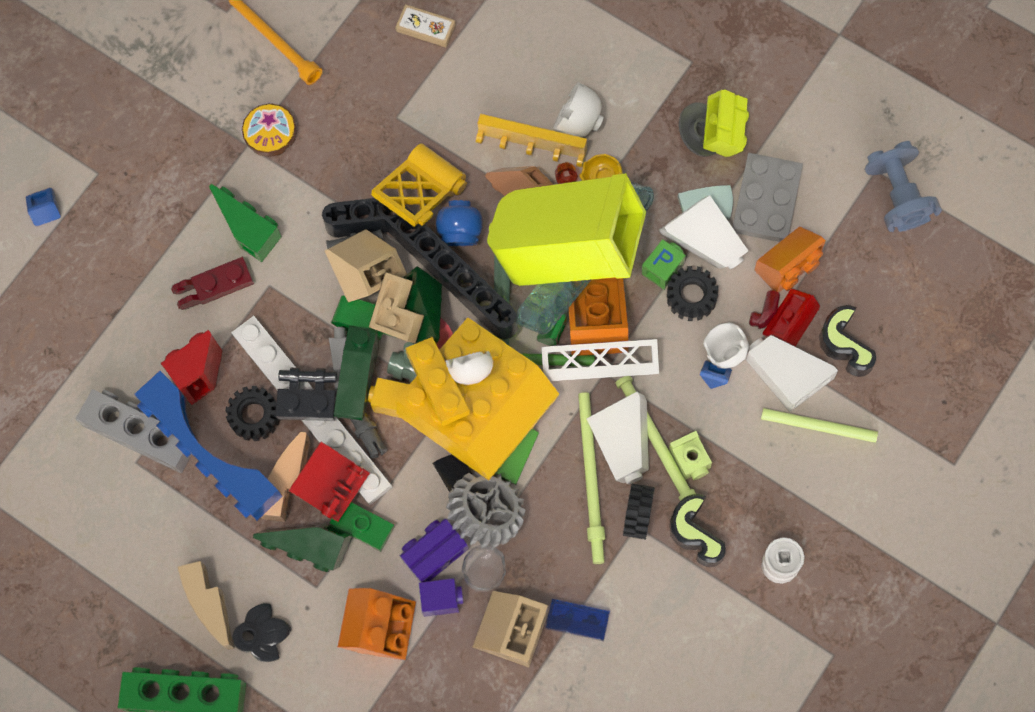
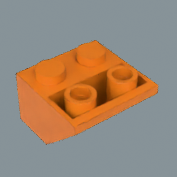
(790, 259)
(376, 623)

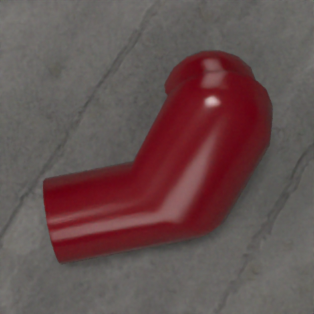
(769, 310)

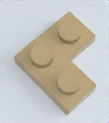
(389, 310)

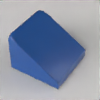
(42, 207)

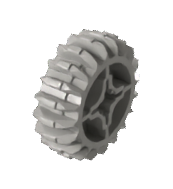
(469, 509)

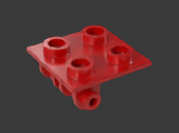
(329, 481)

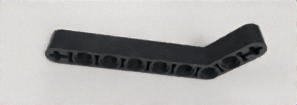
(431, 260)

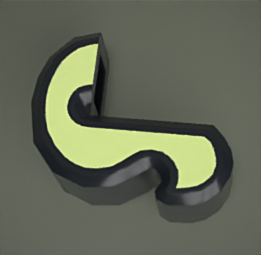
(842, 346)
(692, 536)

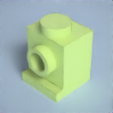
(690, 468)

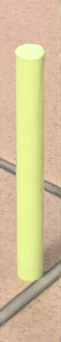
(819, 425)

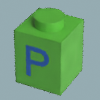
(663, 263)

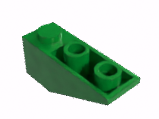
(251, 231)

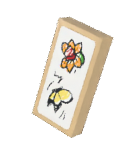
(425, 26)

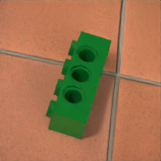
(135, 684)

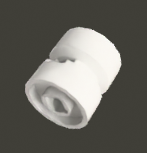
(782, 560)

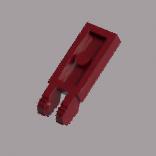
(214, 283)

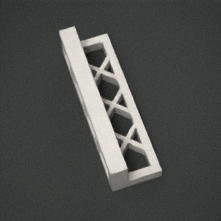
(603, 370)

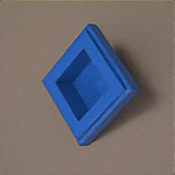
(714, 376)

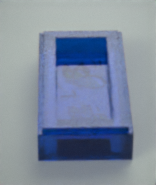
(577, 620)

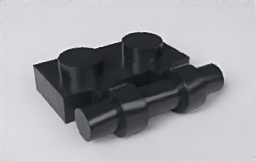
(305, 403)

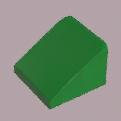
(554, 335)

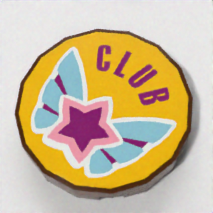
(269, 129)

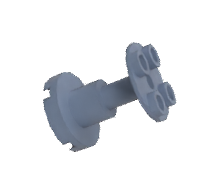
(909, 207)

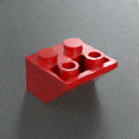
(195, 366)

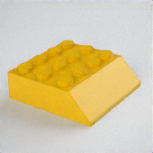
(499, 406)

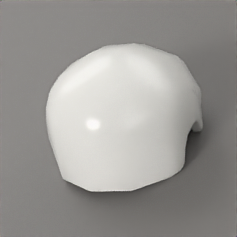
(726, 345)
(470, 368)

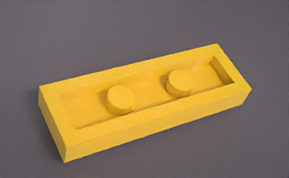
(437, 381)

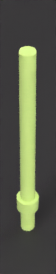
(595, 532)

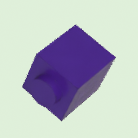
(440, 597)

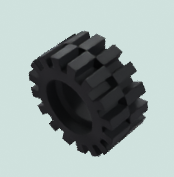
(698, 278)
(240, 402)
(638, 511)

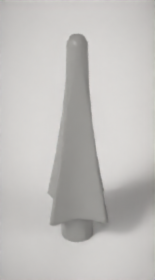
(336, 347)

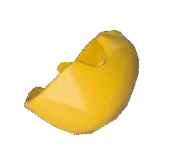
(600, 167)

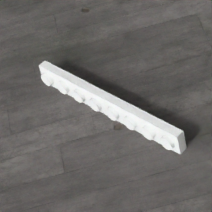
(270, 360)

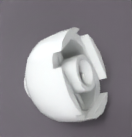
(580, 112)

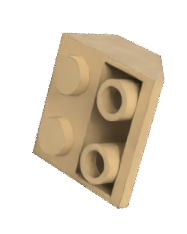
(362, 264)
(511, 627)

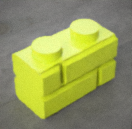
(725, 123)

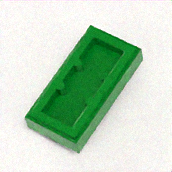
(364, 526)

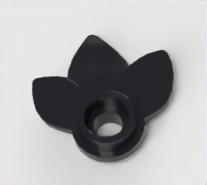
(266, 633)

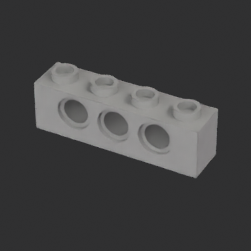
(95, 417)

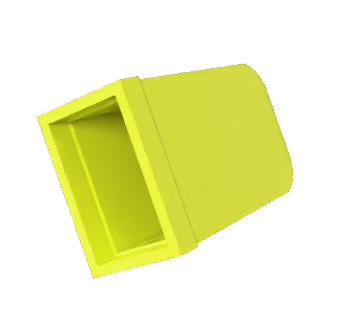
(568, 231)

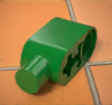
(354, 314)

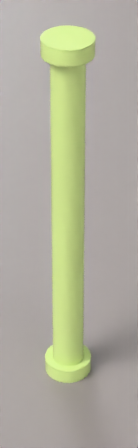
(659, 445)

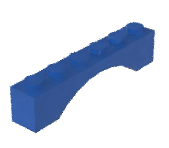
(247, 486)

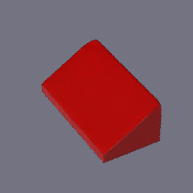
(792, 317)

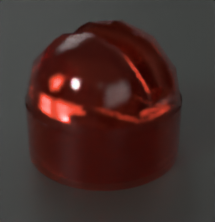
(559, 175)

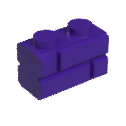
(433, 551)

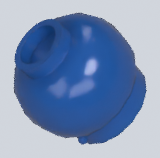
(459, 223)

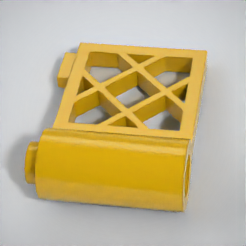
(430, 173)

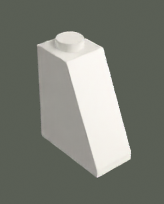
(706, 234)
(788, 370)
(624, 437)

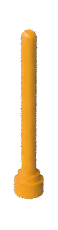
(307, 70)

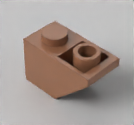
(516, 178)

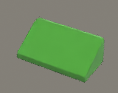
(514, 465)

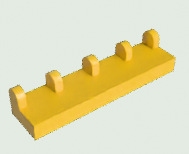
(532, 137)

